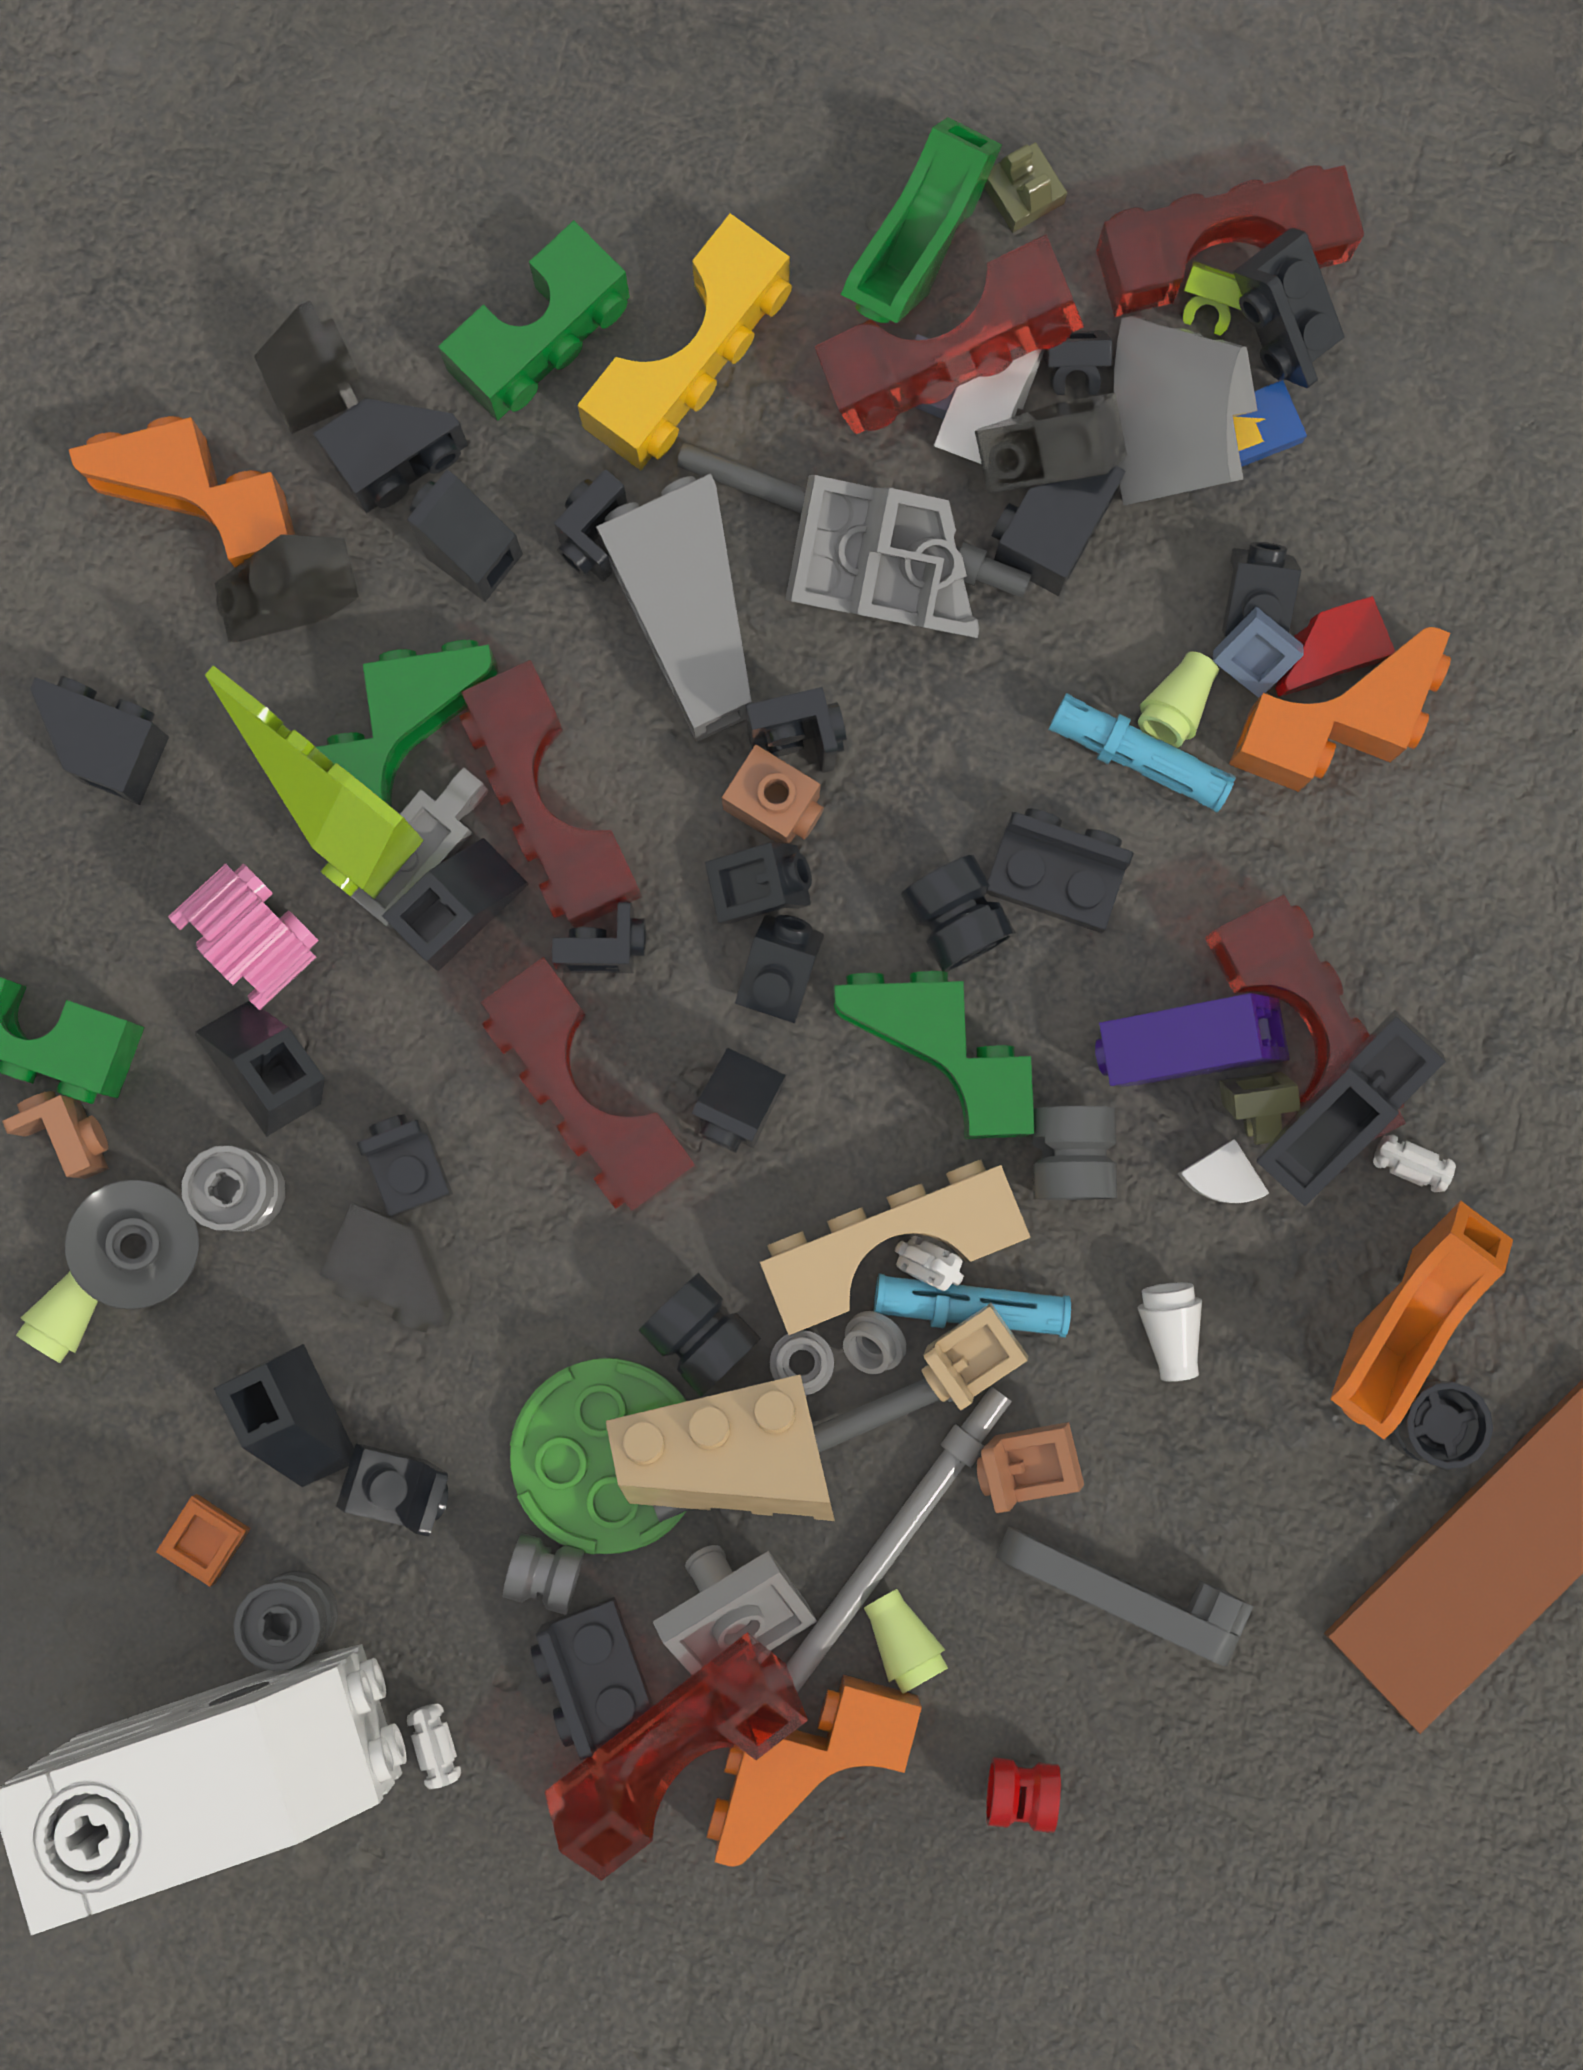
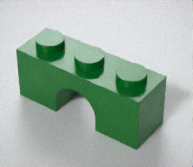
(507, 362)
(83, 1051)

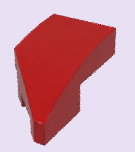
(1336, 644)

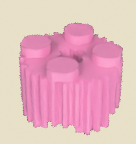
(244, 934)

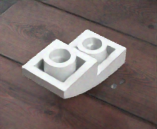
(985, 403)

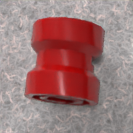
(1023, 1795)

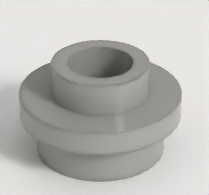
(808, 1341)
(873, 1342)

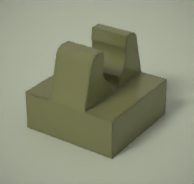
(1024, 187)
(1260, 1103)

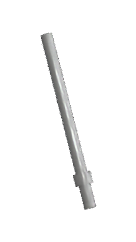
(962, 1448)

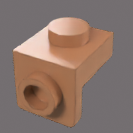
(74, 1136)
(1029, 1466)

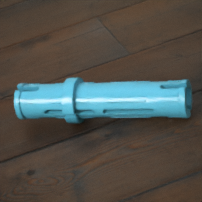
(1132, 748)
(1018, 1309)

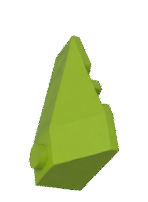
(334, 810)

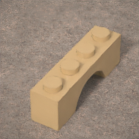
(969, 1216)

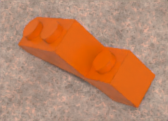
(174, 471)
(1375, 716)
(1412, 1325)
(864, 1728)

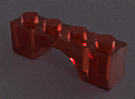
(1148, 251)
(1020, 311)
(518, 727)
(1273, 956)
(540, 1022)
(611, 1800)

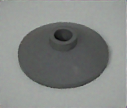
(125, 1211)

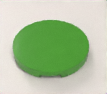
(566, 1459)

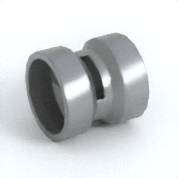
(539, 1572)

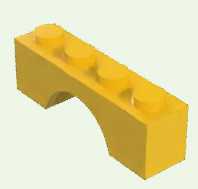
(641, 403)

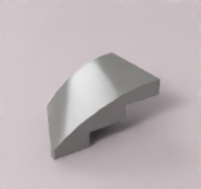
(1178, 409)
(880, 556)

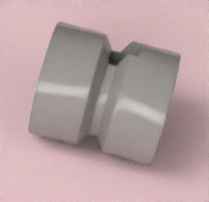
(233, 1189)

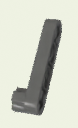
(1207, 1627)

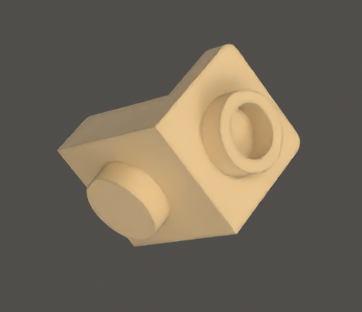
(972, 1357)

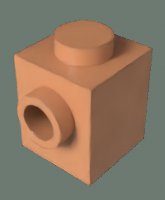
(773, 797)

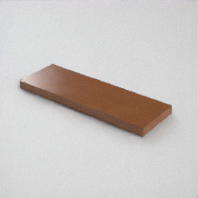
(1475, 1574)

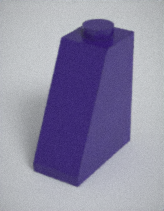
(1192, 1040)

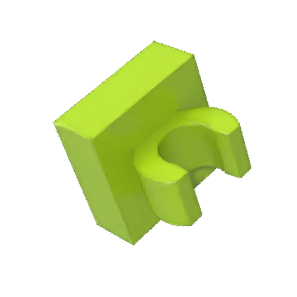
(1212, 288)

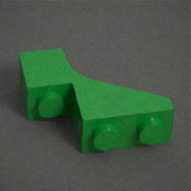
(915, 236)
(407, 703)
(929, 1024)

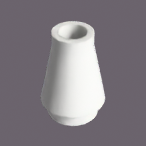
(1173, 1328)

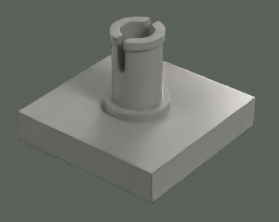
(730, 1604)

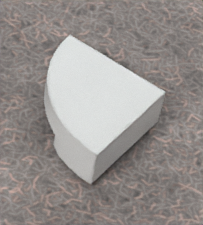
(1225, 1176)

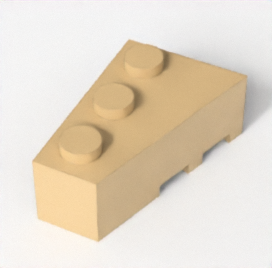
(725, 1452)

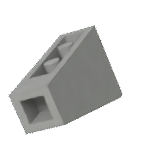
(682, 594)

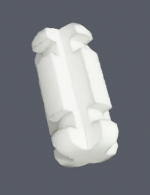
(1414, 1163)
(929, 1263)
(433, 1746)

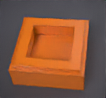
(203, 1540)

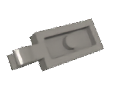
(442, 835)

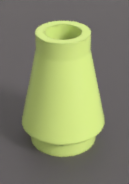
(1179, 701)
(58, 1319)
(904, 1642)

